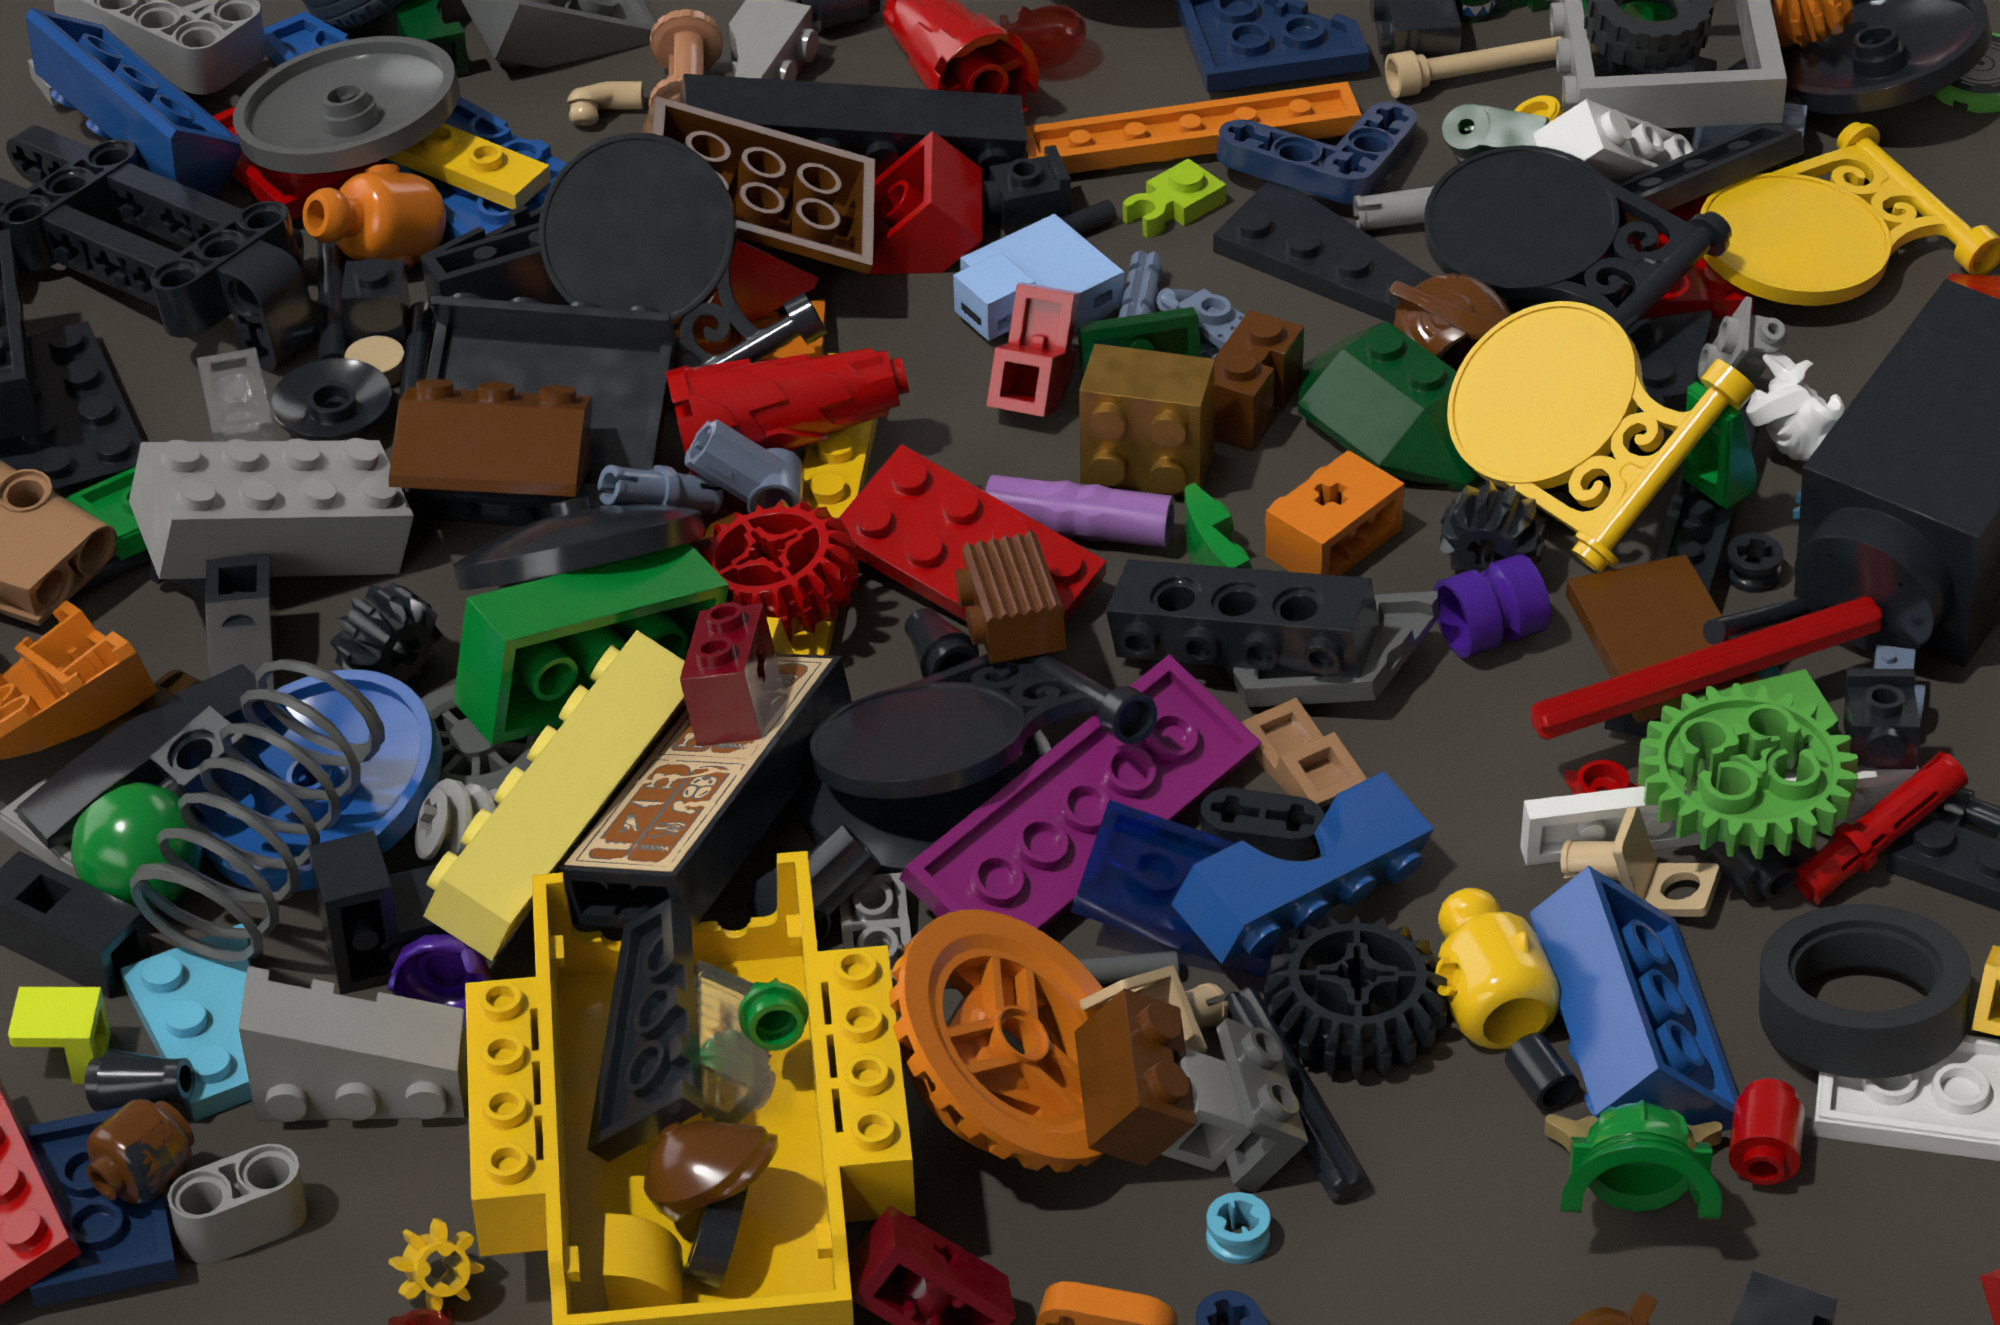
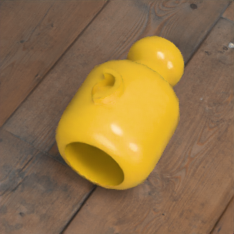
(1494, 971)

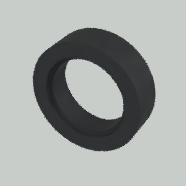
(1864, 1041)

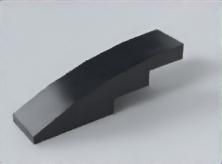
(126, 754)

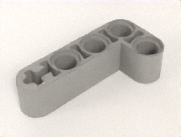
(190, 49)

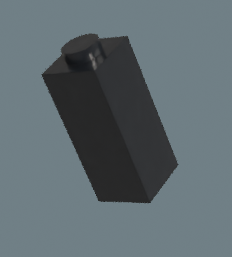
(69, 924)

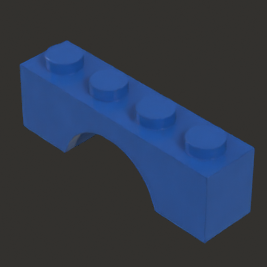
(1248, 898)

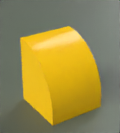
(640, 1264)

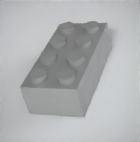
(298, 500)

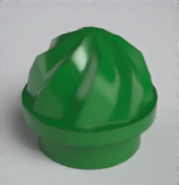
(773, 1015)

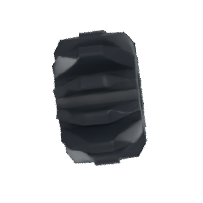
(1491, 527)
(387, 633)

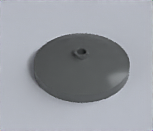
(346, 104)

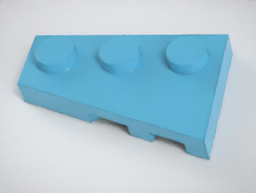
(194, 1014)

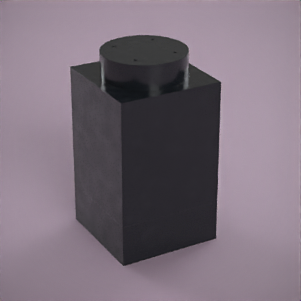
(1910, 487)

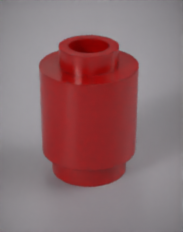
(1767, 1132)

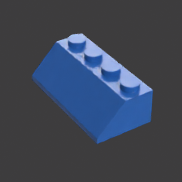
(130, 101)
(1632, 1002)

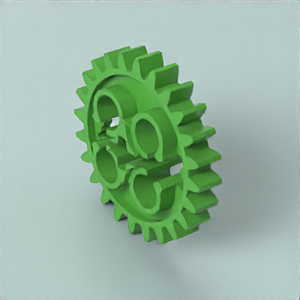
(1746, 789)

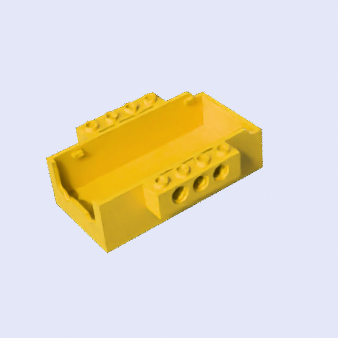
(832, 1105)

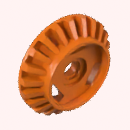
(966, 1068)

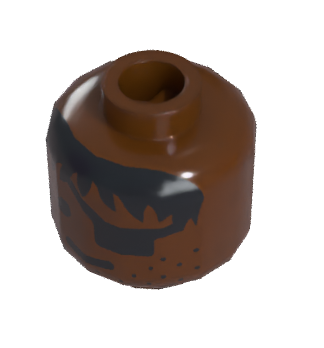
(139, 1151)

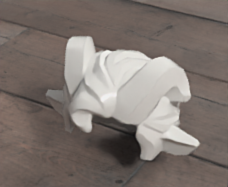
(1792, 410)

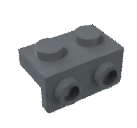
(1265, 1104)

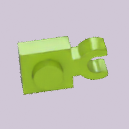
(1176, 194)

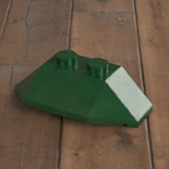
(1387, 405)

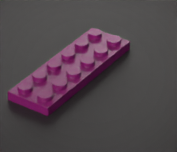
(1035, 835)

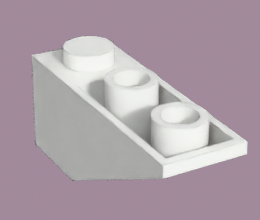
(1611, 140)

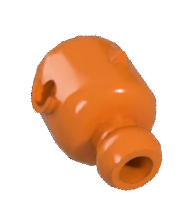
(379, 215)

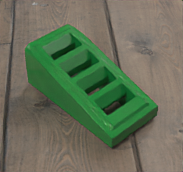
(1722, 459)

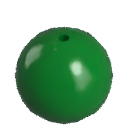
(120, 836)

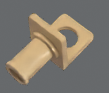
(1635, 867)
(1166, 986)

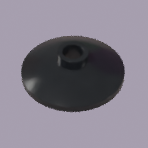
(331, 399)

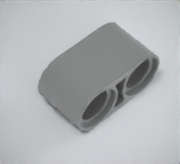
(238, 1203)

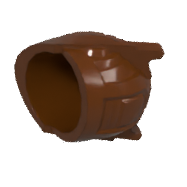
(1448, 314)

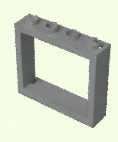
(1679, 98)

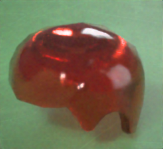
(1050, 32)

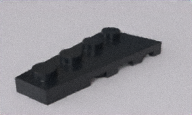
(1315, 250)
(652, 1036)

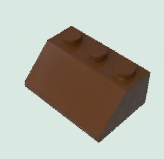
(492, 439)

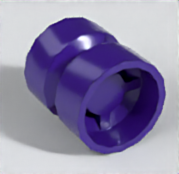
(1493, 605)

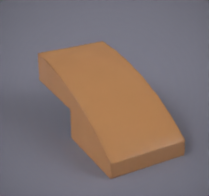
(1300, 756)

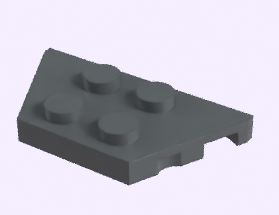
(1403, 625)

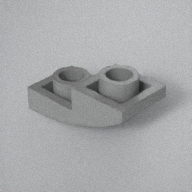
(877, 916)

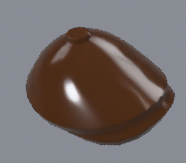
(705, 1164)

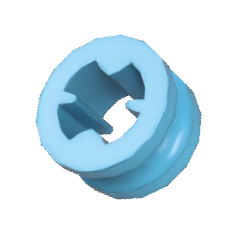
(1243, 1246)

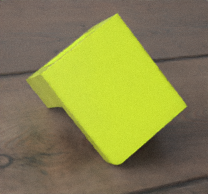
(65, 1019)

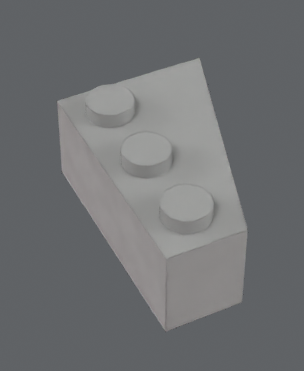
(350, 1056)

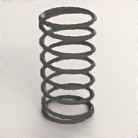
(243, 860)

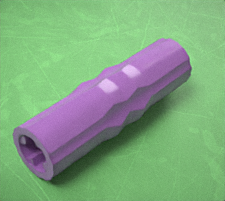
(1090, 510)

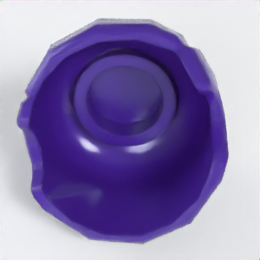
(437, 970)

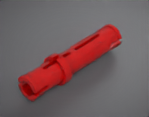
(1858, 844)

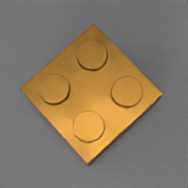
(1146, 419)

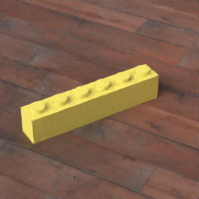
(553, 802)

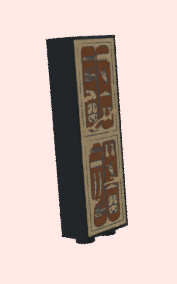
(699, 810)

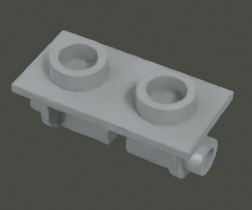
(1744, 341)

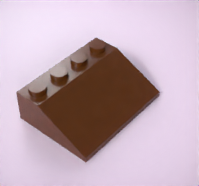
(782, 185)

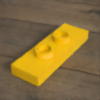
(476, 166)

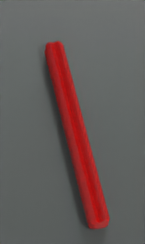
(1705, 667)

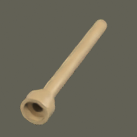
(1410, 72)

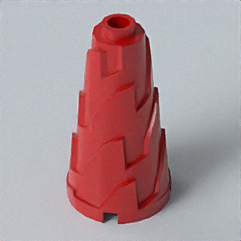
(961, 50)
(787, 398)

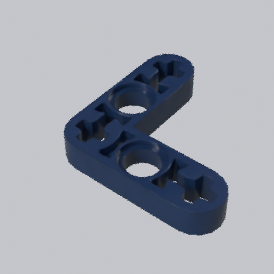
(1331, 172)

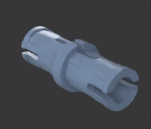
(658, 487)

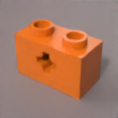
(1334, 517)

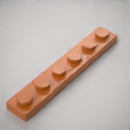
(1191, 128)

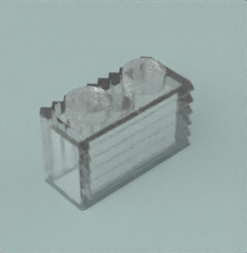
(732, 1066)

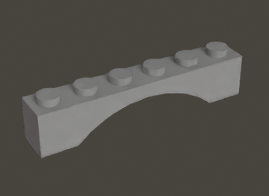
(772, 39)

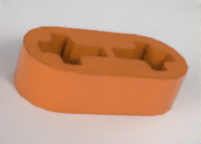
(1096, 1305)

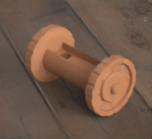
(683, 44)

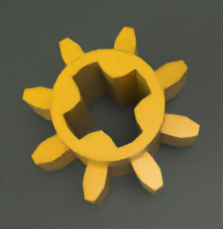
(418, 1269)

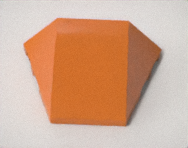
(68, 685)

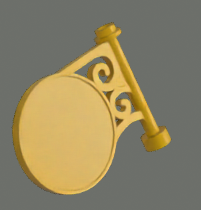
(1833, 239)
(1555, 397)

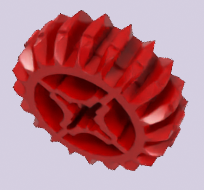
(789, 561)

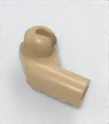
(607, 95)

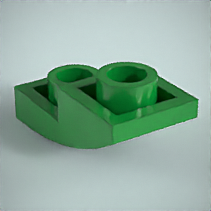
(1209, 531)

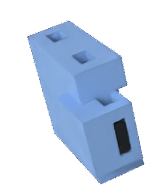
(1042, 255)

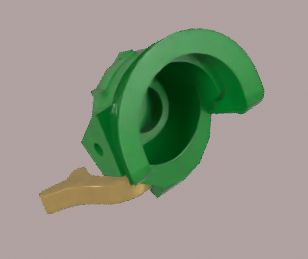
(1638, 1159)

